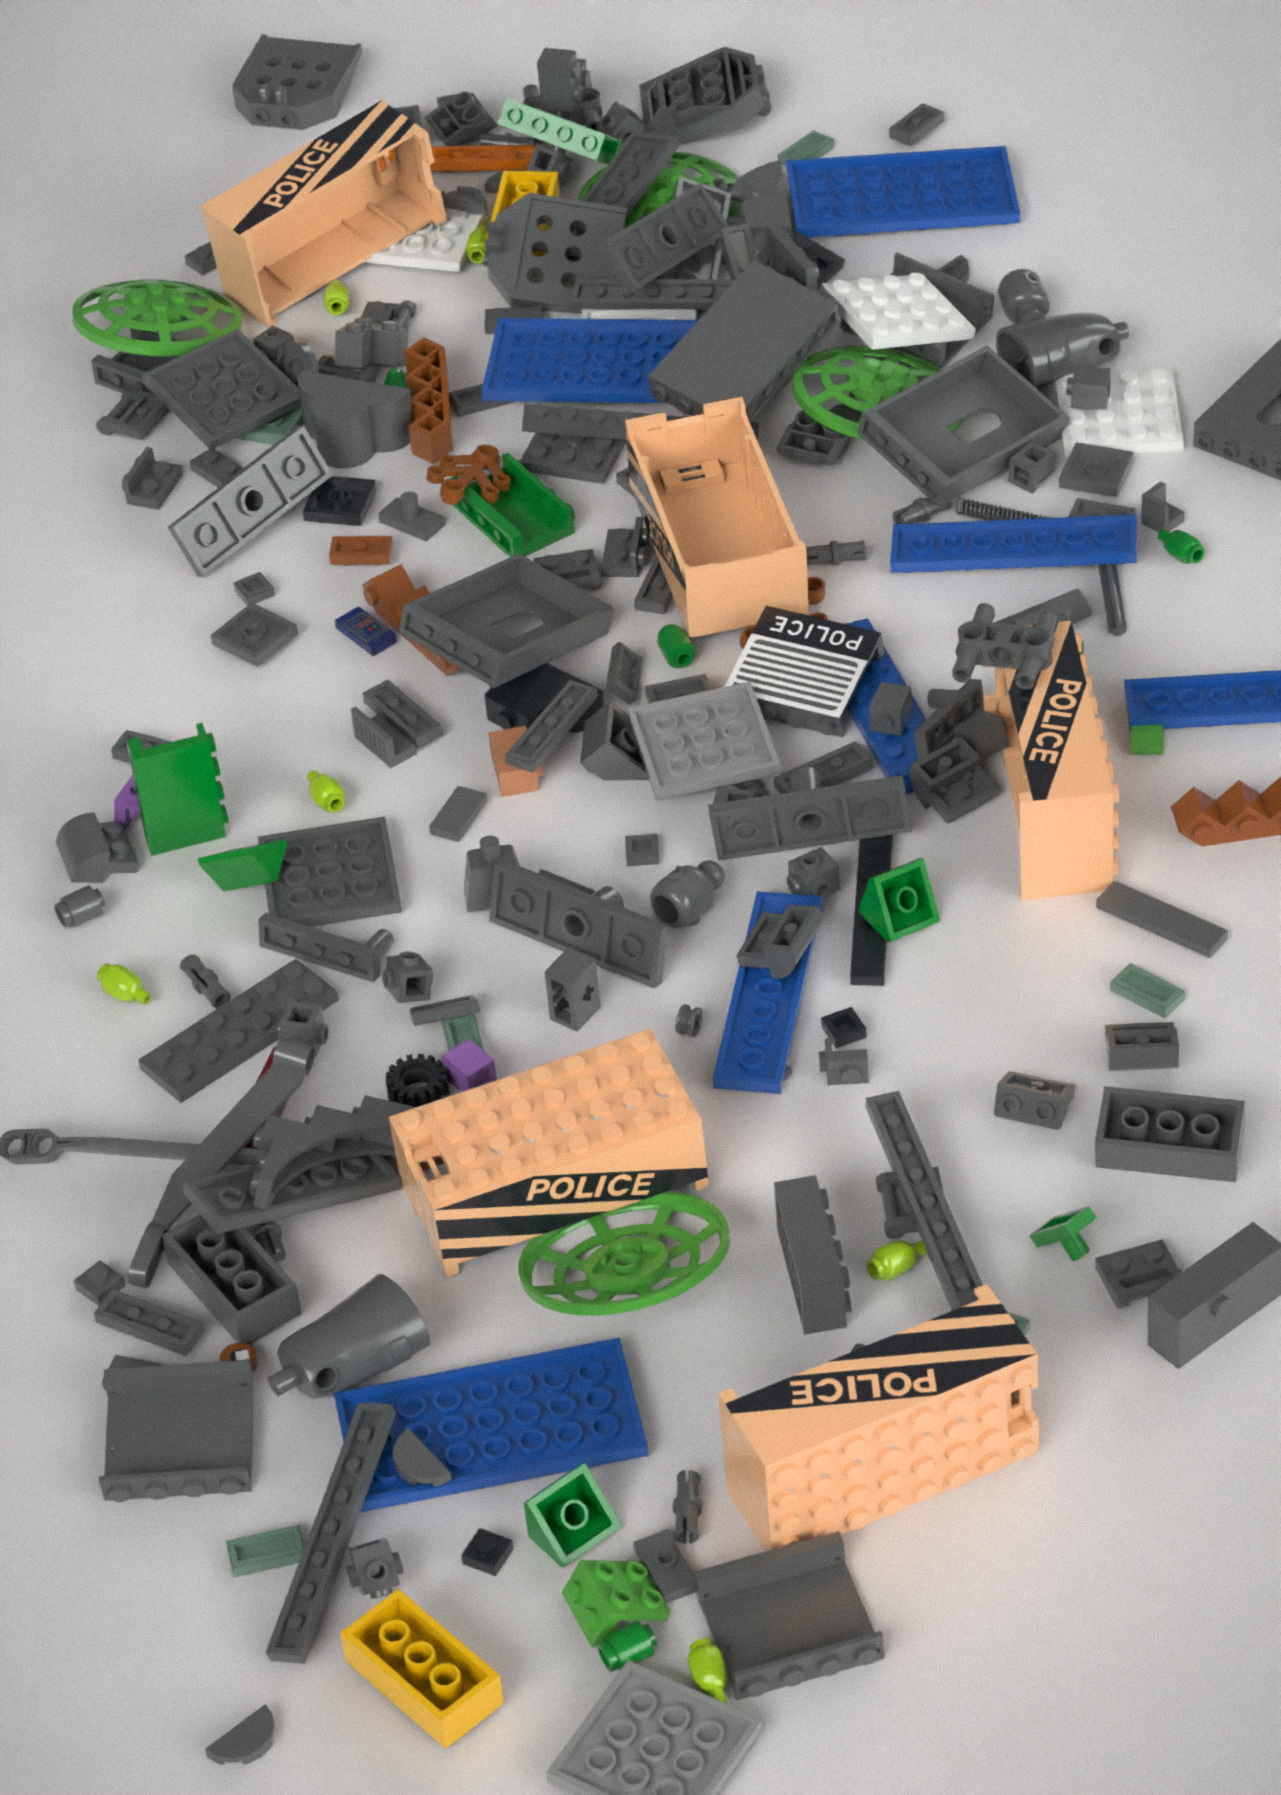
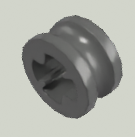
(689, 1020)

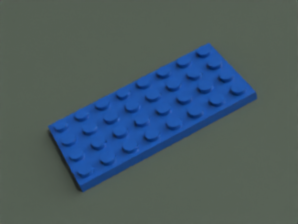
(902, 191)
(578, 359)
(507, 1420)

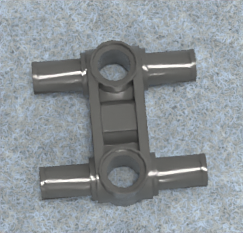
(586, 112)
(1005, 646)

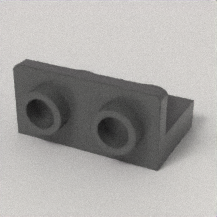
(150, 481)
(625, 551)
(1032, 1099)

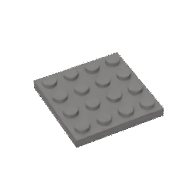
(703, 741)
(654, 1740)

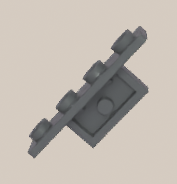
(1068, 607)

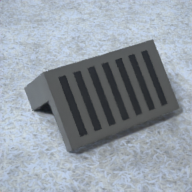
(382, 738)

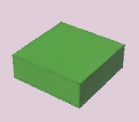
(1147, 739)

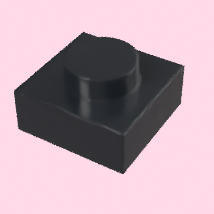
(843, 1027)
(487, 1552)

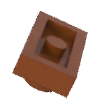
(360, 550)

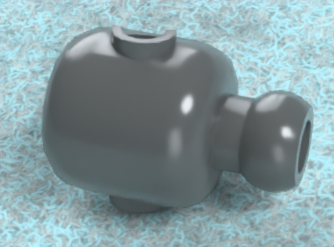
(1023, 296)
(686, 893)

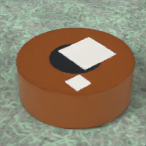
(239, 1351)

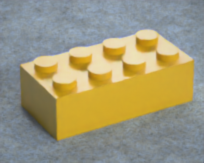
(518, 184)
(422, 1668)

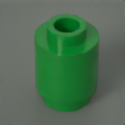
(676, 646)
(627, 1643)

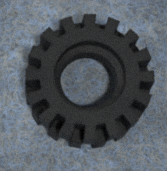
(416, 1071)

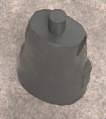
(1056, 344)
(352, 1341)

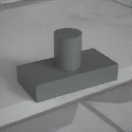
(410, 518)

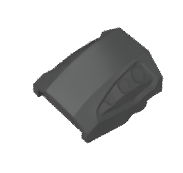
(460, 119)
(811, 441)

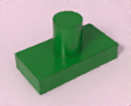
(1066, 1230)

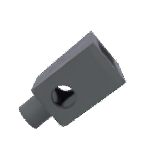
(480, 871)

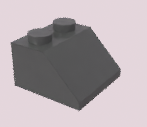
(611, 747)

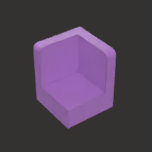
(469, 1066)

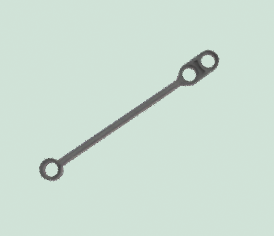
(290, 1065)
(32, 1138)

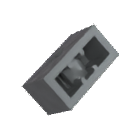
(572, 989)

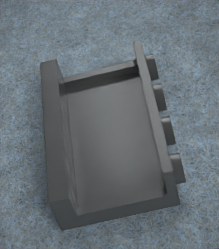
(127, 369)

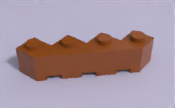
(430, 400)
(388, 596)
(1233, 817)

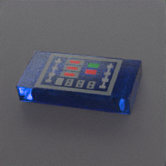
(365, 631)

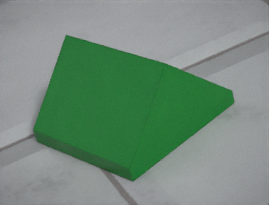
(245, 865)
(900, 901)
(570, 1516)

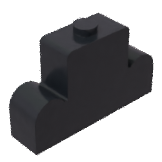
(526, 696)

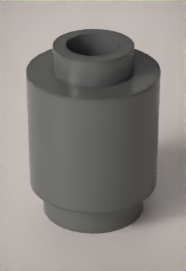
(79, 906)

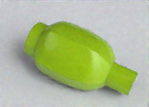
(475, 245)
(336, 298)
(326, 791)
(122, 984)
(894, 1259)
(708, 1668)

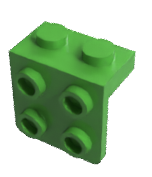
(612, 1591)

